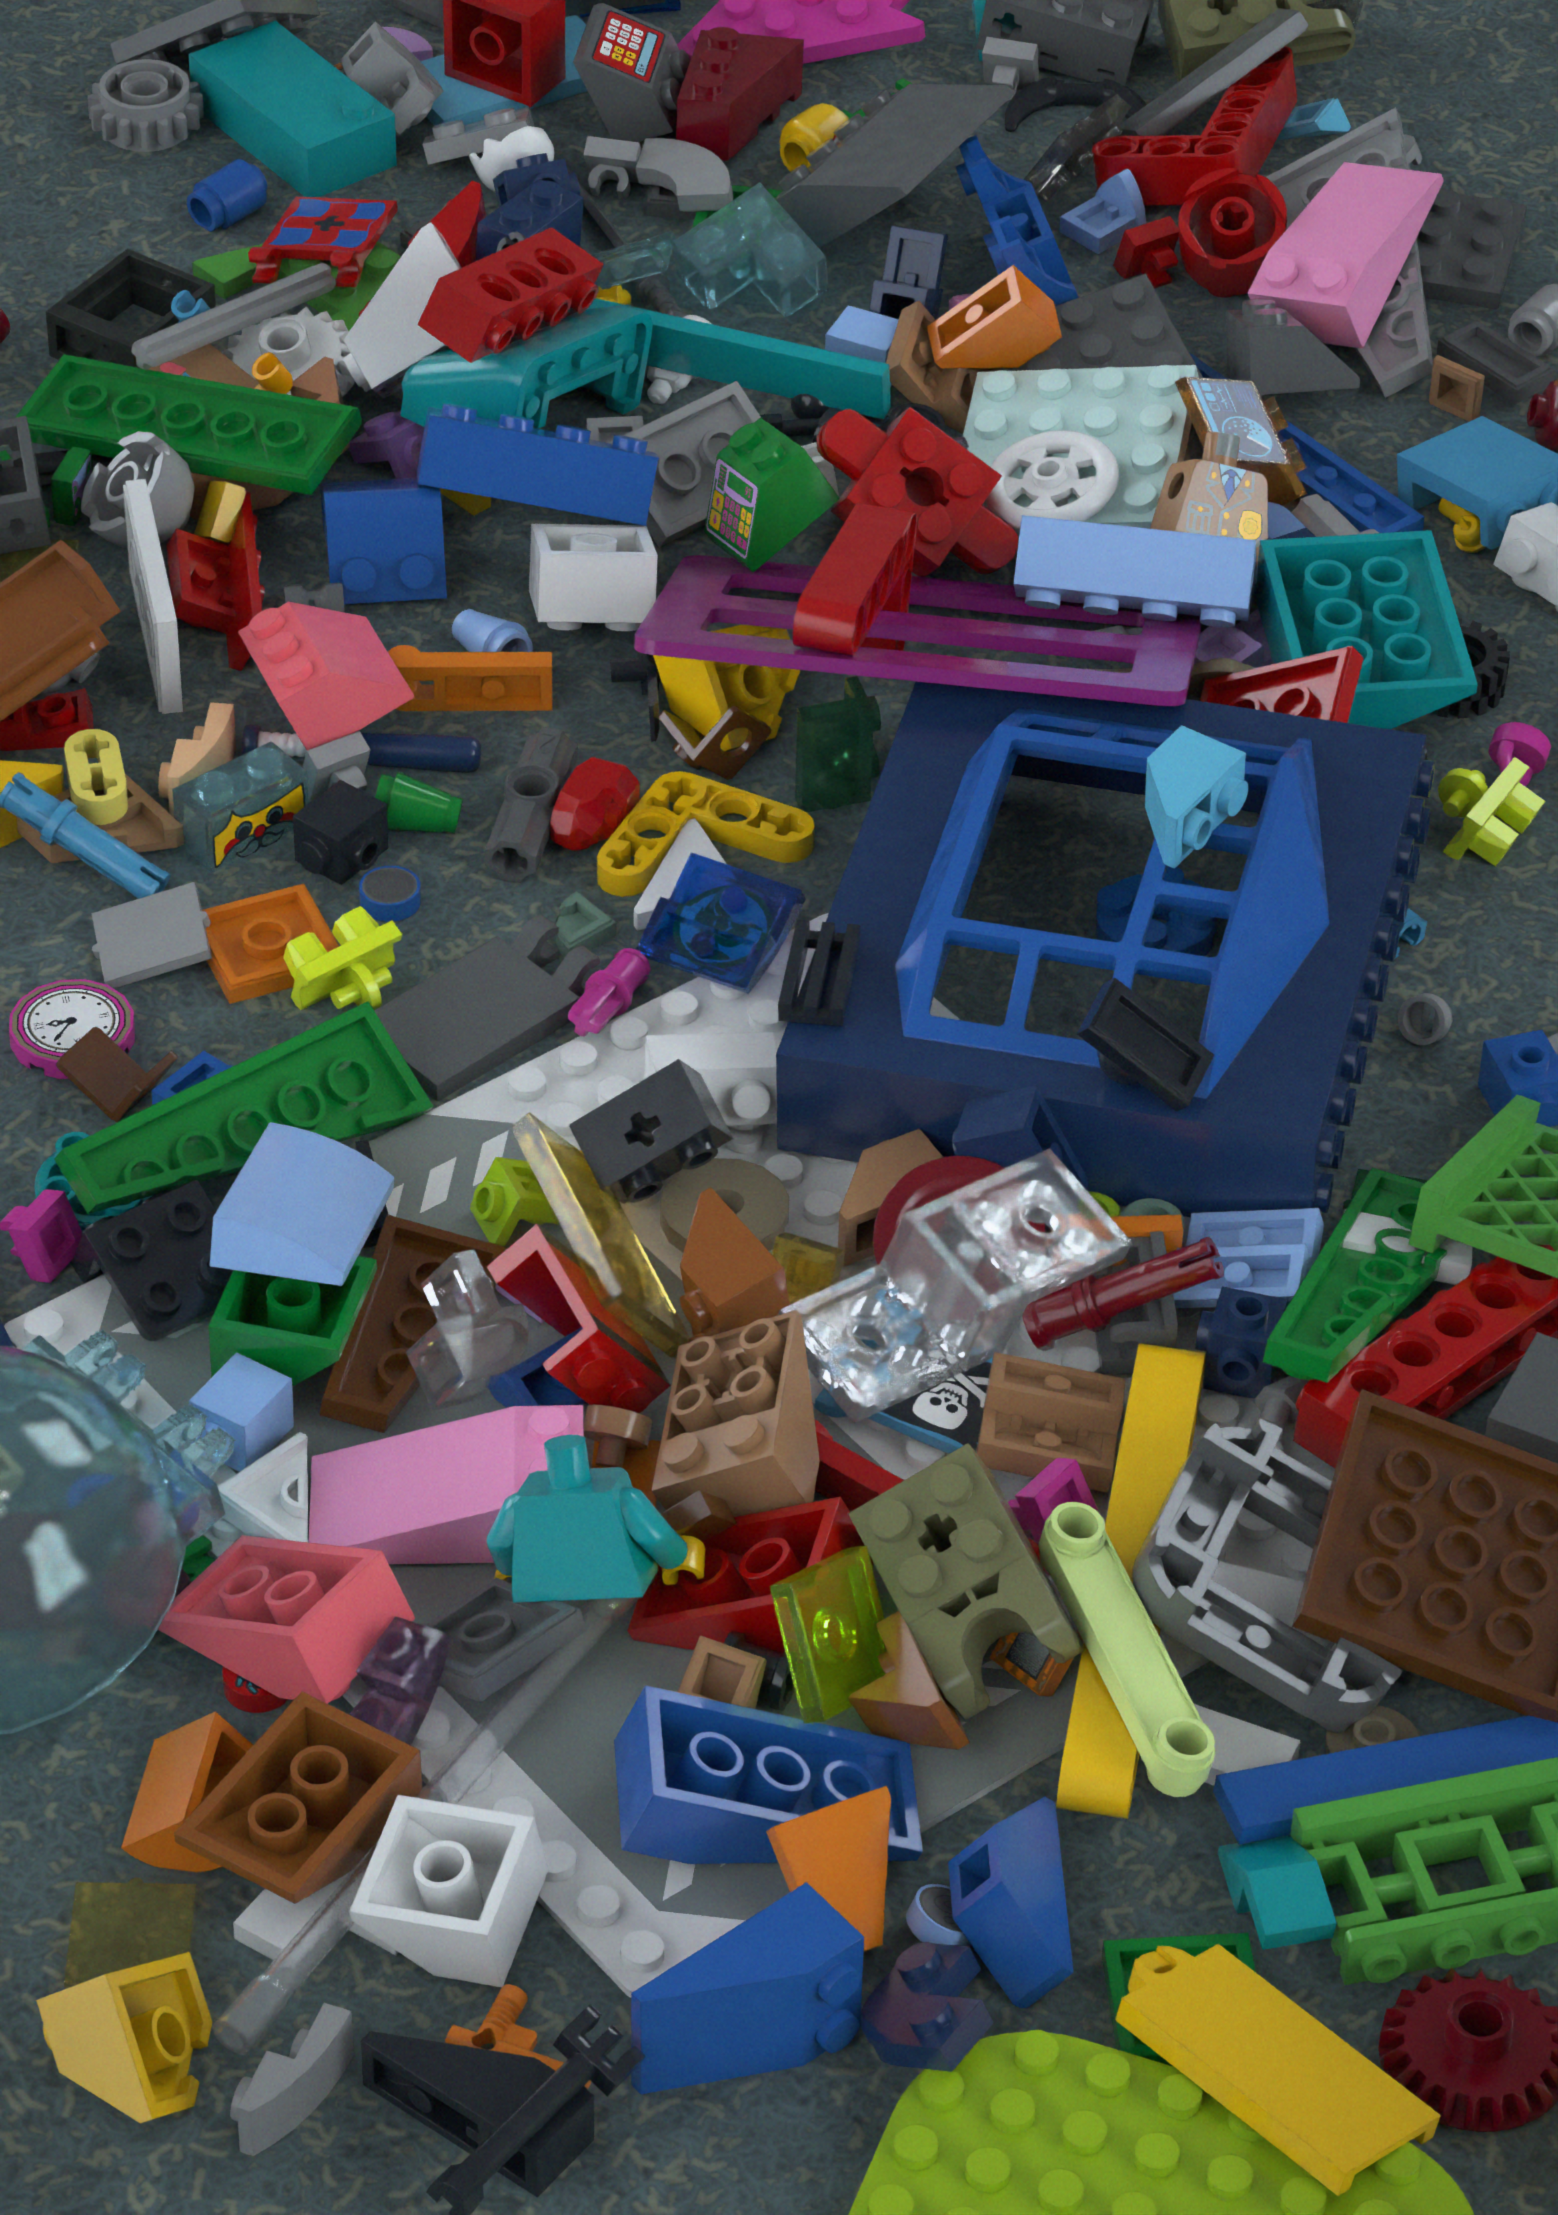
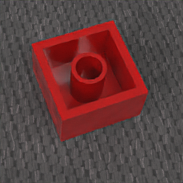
(506, 46)

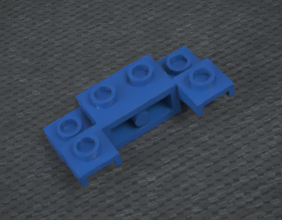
(1017, 223)

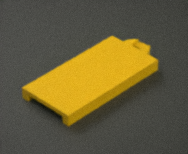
(1271, 2063)

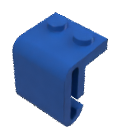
(384, 540)

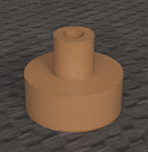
(616, 1431)

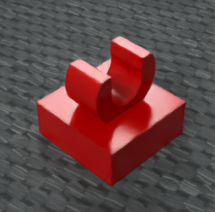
(1149, 251)

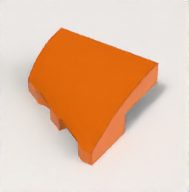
(842, 1858)

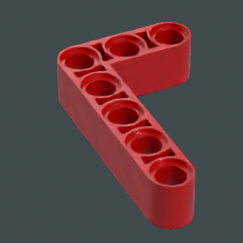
(1234, 137)
(857, 578)

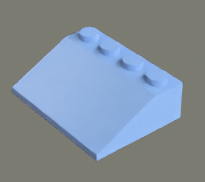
(1135, 569)

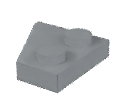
(458, 140)

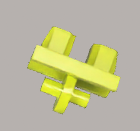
(1469, 797)
(349, 971)

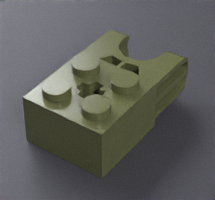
(1204, 27)
(961, 1572)

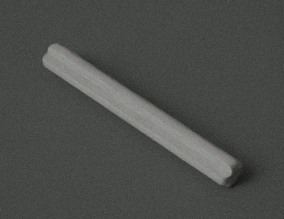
(233, 316)

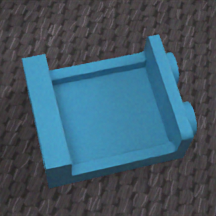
(1482, 471)

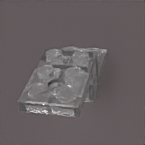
(955, 1284)

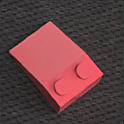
(289, 1613)

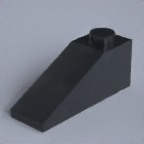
(471, 2093)

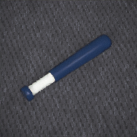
(409, 751)

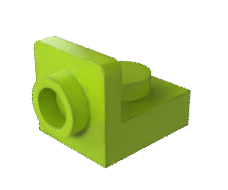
(507, 1195)

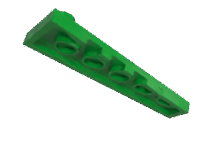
(328, 1080)
(1350, 1291)

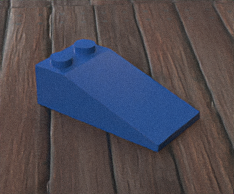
(714, 1776)

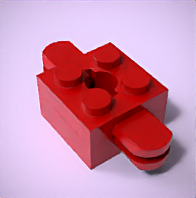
(892, 473)

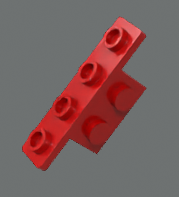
(218, 581)

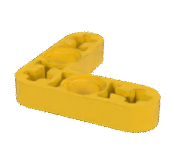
(769, 831)

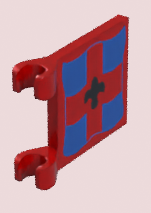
(324, 230)

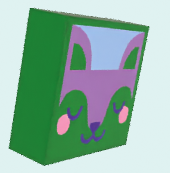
(69, 485)

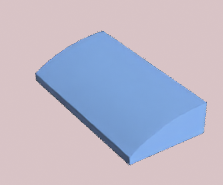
(299, 1208)

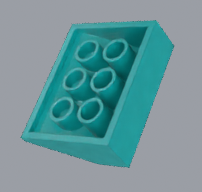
(1382, 599)

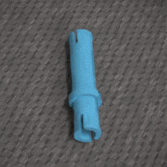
(70, 830)

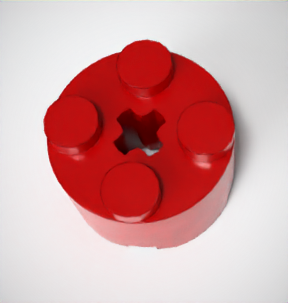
(1229, 229)

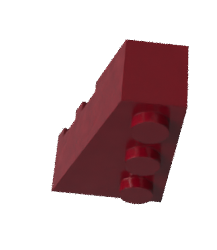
(736, 86)

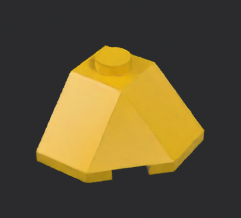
(706, 689)
(132, 2035)

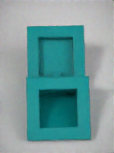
(1280, 1889)

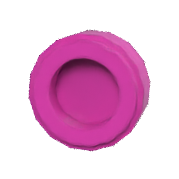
(1522, 742)

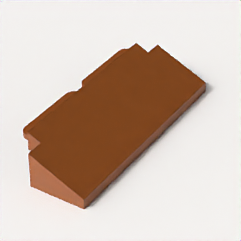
(49, 623)

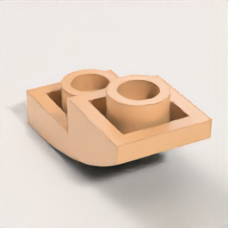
(210, 748)

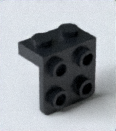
(157, 1260)

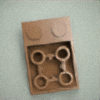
(741, 1420)

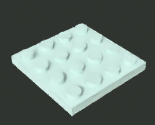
(1124, 407)

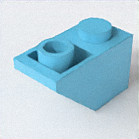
(1191, 791)

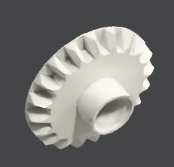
(297, 343)

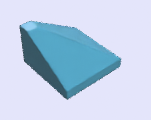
(1315, 120)

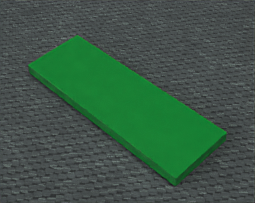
(210, 424)

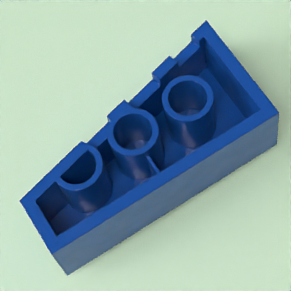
(537, 465)

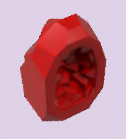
(593, 803)

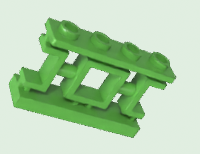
(1430, 1827)

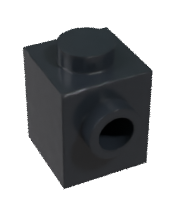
(340, 832)

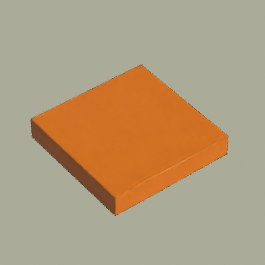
(251, 939)

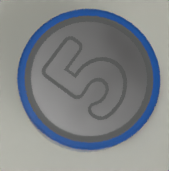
(390, 893)

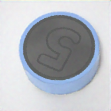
(932, 1917)

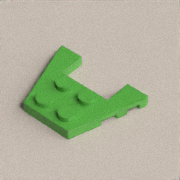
(233, 273)

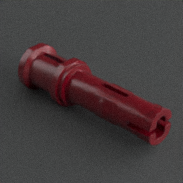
(1094, 1301)

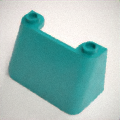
(594, 350)

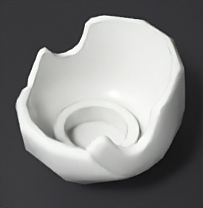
(503, 155)

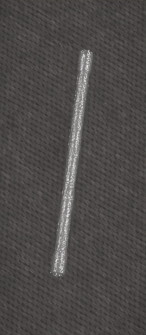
(269, 1993)

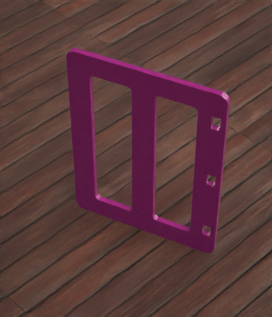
(699, 591)

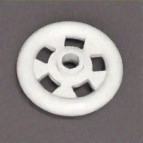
(1053, 479)

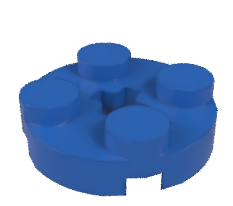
(1181, 933)

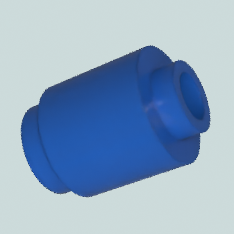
(227, 195)

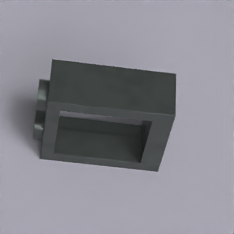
(81, 320)

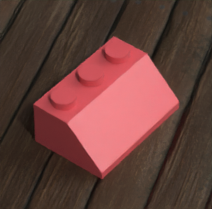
(324, 670)

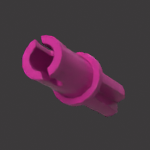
(609, 991)

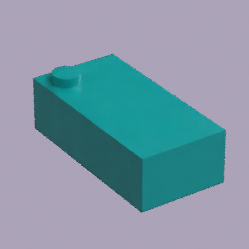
(294, 110)

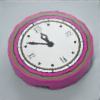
(60, 1014)

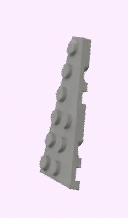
(1399, 343)

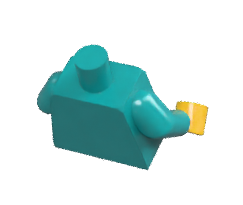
(585, 1533)

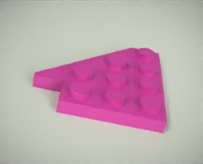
(826, 26)

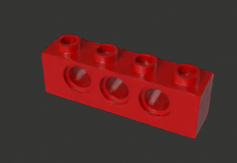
(511, 295)

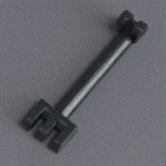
(586, 2062)

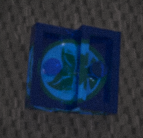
(721, 923)

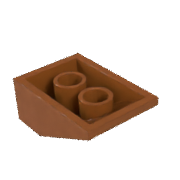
(304, 1800)

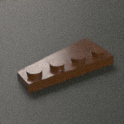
(374, 1371)

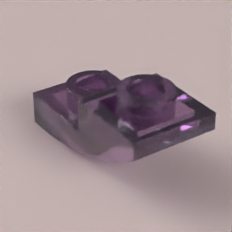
(401, 1678)

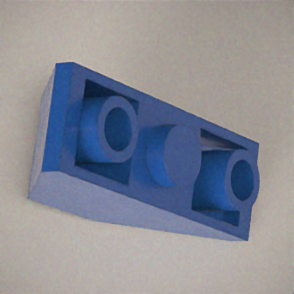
(1014, 1902)

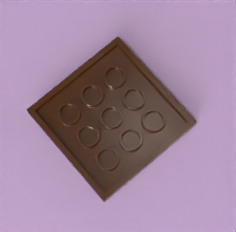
(1440, 1556)

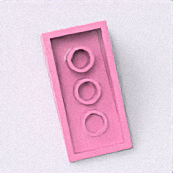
(1347, 250)
(433, 1488)

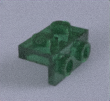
(837, 750)

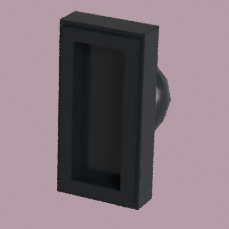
(1143, 1046)

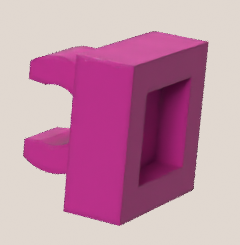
(44, 1234)
(1056, 1484)

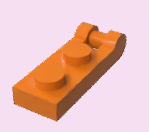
(475, 680)

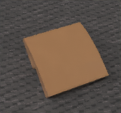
(918, 375)
(1049, 1413)

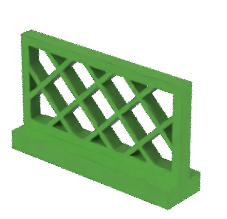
(1490, 1170)

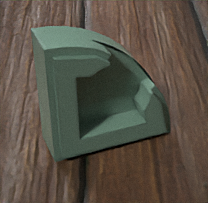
(582, 925)

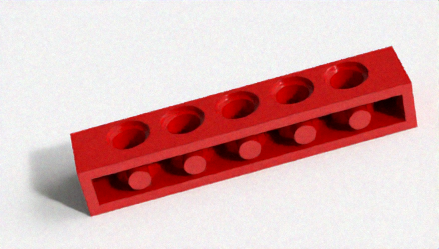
(1438, 1354)

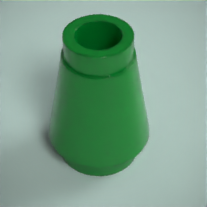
(417, 805)

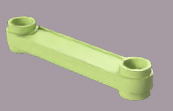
(1127, 1650)

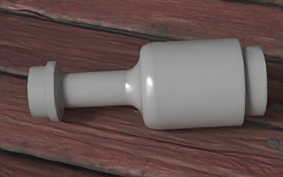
(1536, 322)

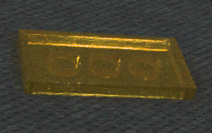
(601, 1237)

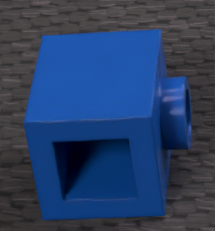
(1521, 1066)

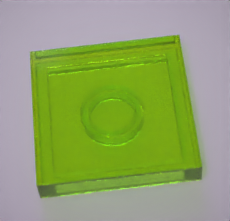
(830, 1631)

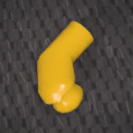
(1466, 528)

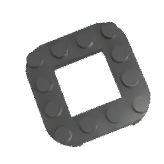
(1180, 1556)

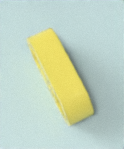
(105, 775)

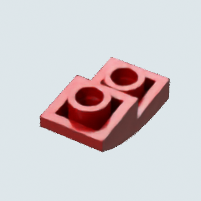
(47, 722)

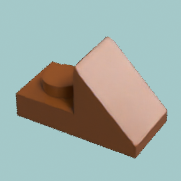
(907, 1699)

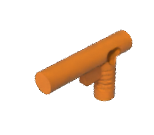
(501, 2029)

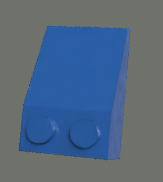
(752, 1998)

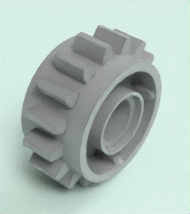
(145, 105)

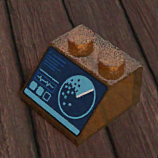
(1240, 410)

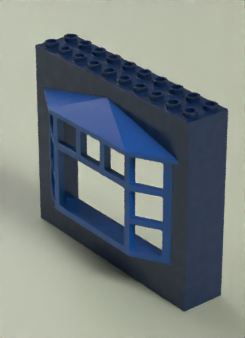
(1283, 991)

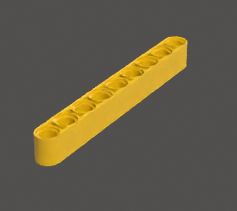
(1154, 1444)

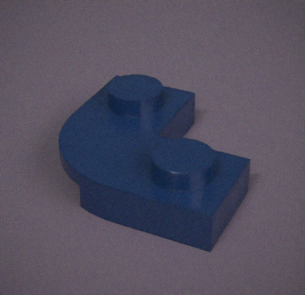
(917, 2011)

